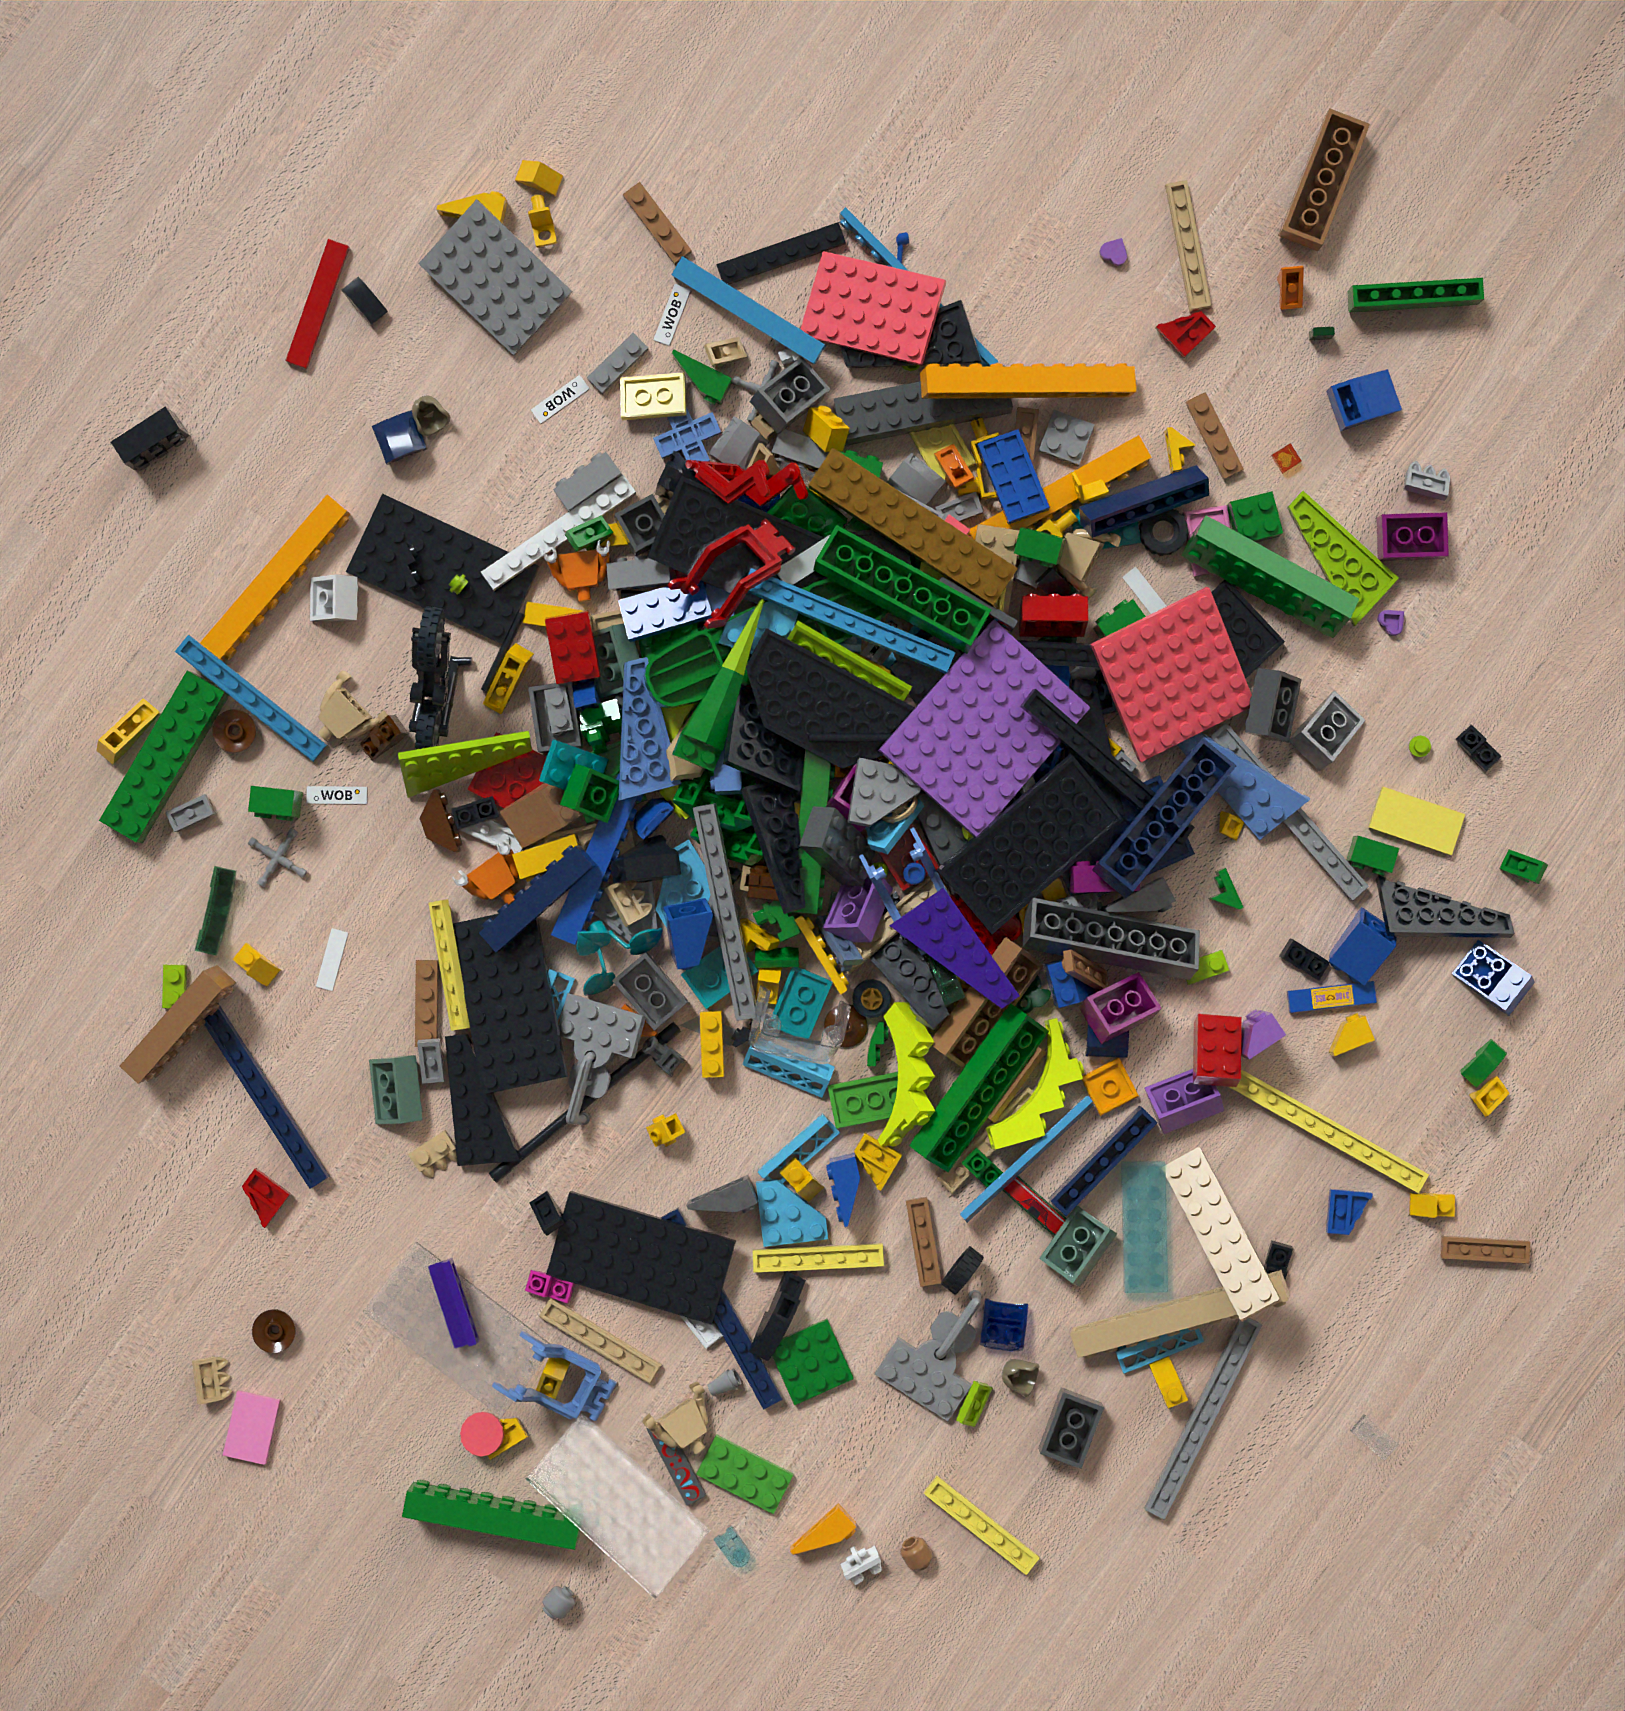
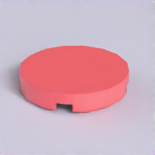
(482, 1433)

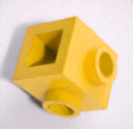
(665, 1130)

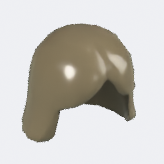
(429, 425)
(1027, 1377)

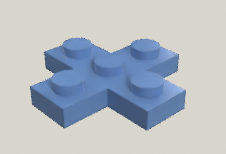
(688, 436)

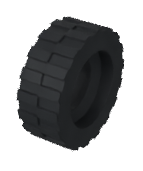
(1168, 547)
(962, 1270)

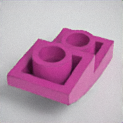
(548, 1286)

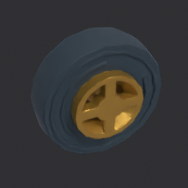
(865, 998)

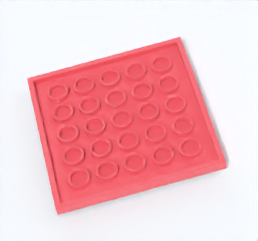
(1173, 674)

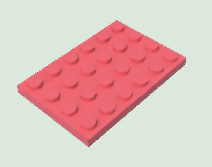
(873, 308)

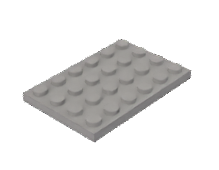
(495, 277)

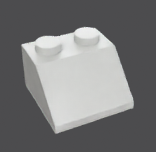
(333, 598)

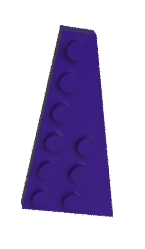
(948, 938)

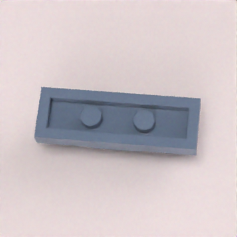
(844, 949)

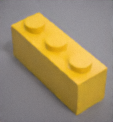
(536, 859)
(712, 1043)

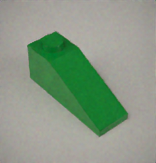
(708, 381)

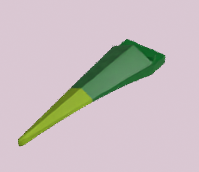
(707, 728)

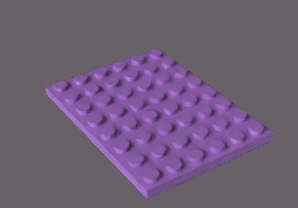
(970, 736)

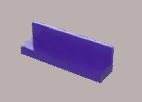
(453, 1303)

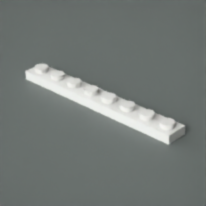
(554, 534)

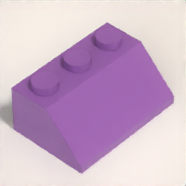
(856, 912)
(1259, 1033)
(1181, 1103)

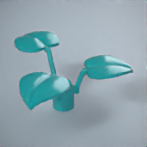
(598, 937)

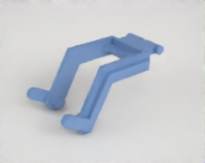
(878, 874)
(587, 1395)

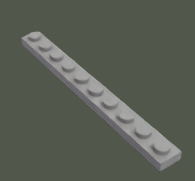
(1302, 826)
(725, 911)
(1202, 1417)

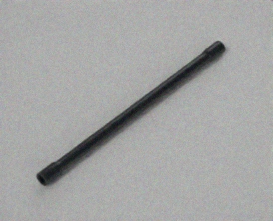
(506, 1167)

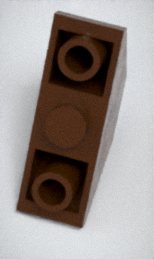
(383, 737)
(439, 823)

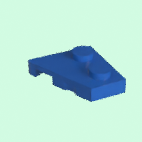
(1345, 1209)

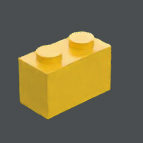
(826, 428)

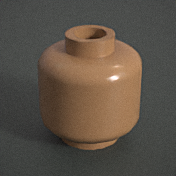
(916, 1553)

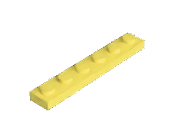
(449, 964)
(818, 1257)
(981, 1525)

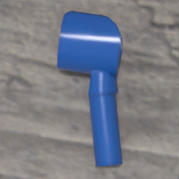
(901, 239)

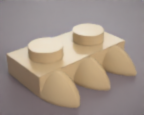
(627, 902)
(434, 1153)
(208, 1379)

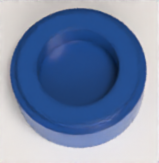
(914, 873)

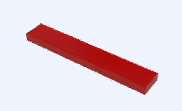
(317, 304)

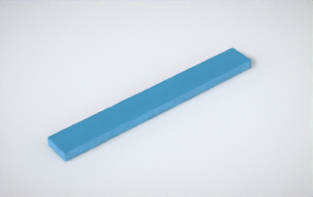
(748, 310)
(250, 698)
(1027, 1158)

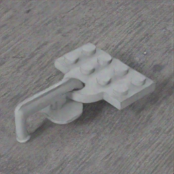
(600, 1030)
(930, 1376)

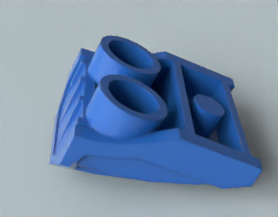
(651, 816)

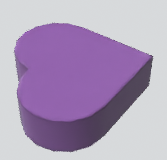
(1114, 252)
(1392, 621)

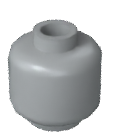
(558, 1602)

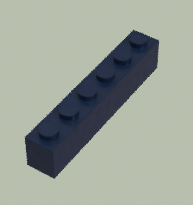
(1144, 501)
(537, 898)
(1103, 1160)

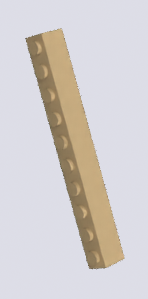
(1161, 1319)

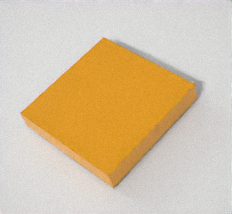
(1109, 1086)

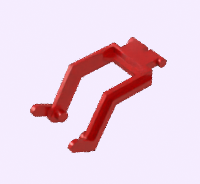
(732, 481)
(762, 542)

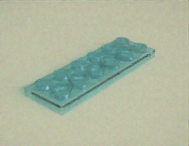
(1144, 1226)

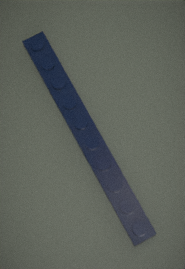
(265, 1098)
(740, 1342)

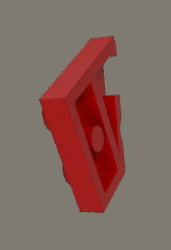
(1186, 331)
(264, 1195)

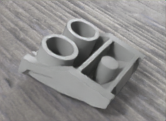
(737, 444)
(916, 479)

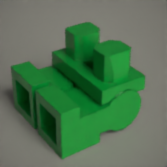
(601, 723)
(772, 913)

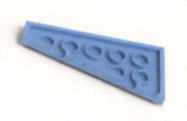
(643, 737)
(1253, 792)

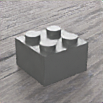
(640, 523)

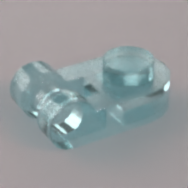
(739, 1553)

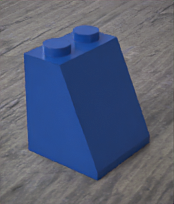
(687, 931)
(1362, 947)
(1064, 987)

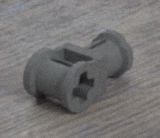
(664, 1057)

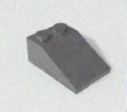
(1327, 731)
(1151, 897)
(727, 1198)

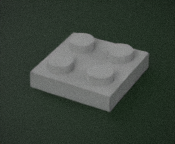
(1066, 437)

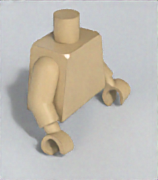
(1080, 556)
(343, 714)
(683, 1423)

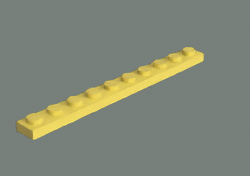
(1331, 1132)

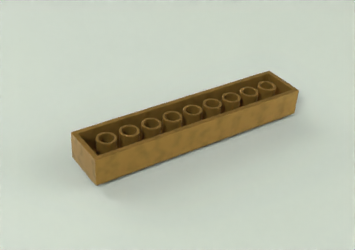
(912, 527)

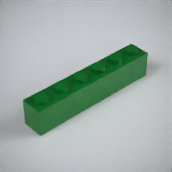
(1415, 295)

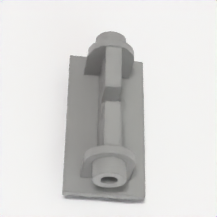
(1085, 900)

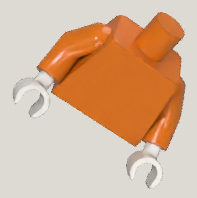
(580, 569)
(492, 877)

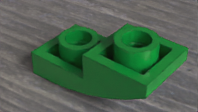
(878, 1036)
(1484, 1063)
(981, 1167)

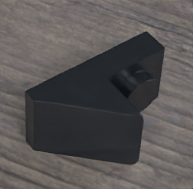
(547, 1213)

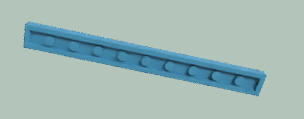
(880, 252)
(854, 623)

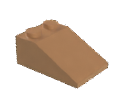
(537, 814)

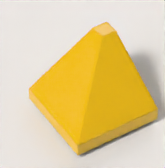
(1230, 825)

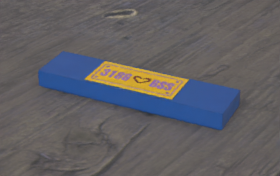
(1331, 996)

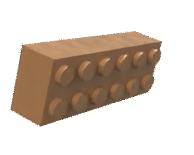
(1323, 179)
(976, 1014)
(178, 1024)

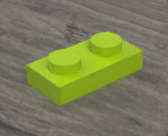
(1210, 966)
(173, 984)
(974, 1403)

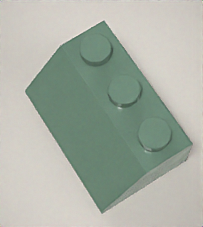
(612, 652)
(395, 1089)
(1078, 1246)

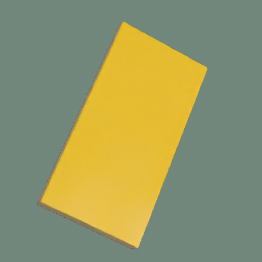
(827, 961)

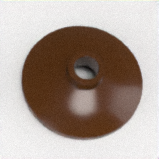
(224, 727)
(857, 1028)
(263, 1334)

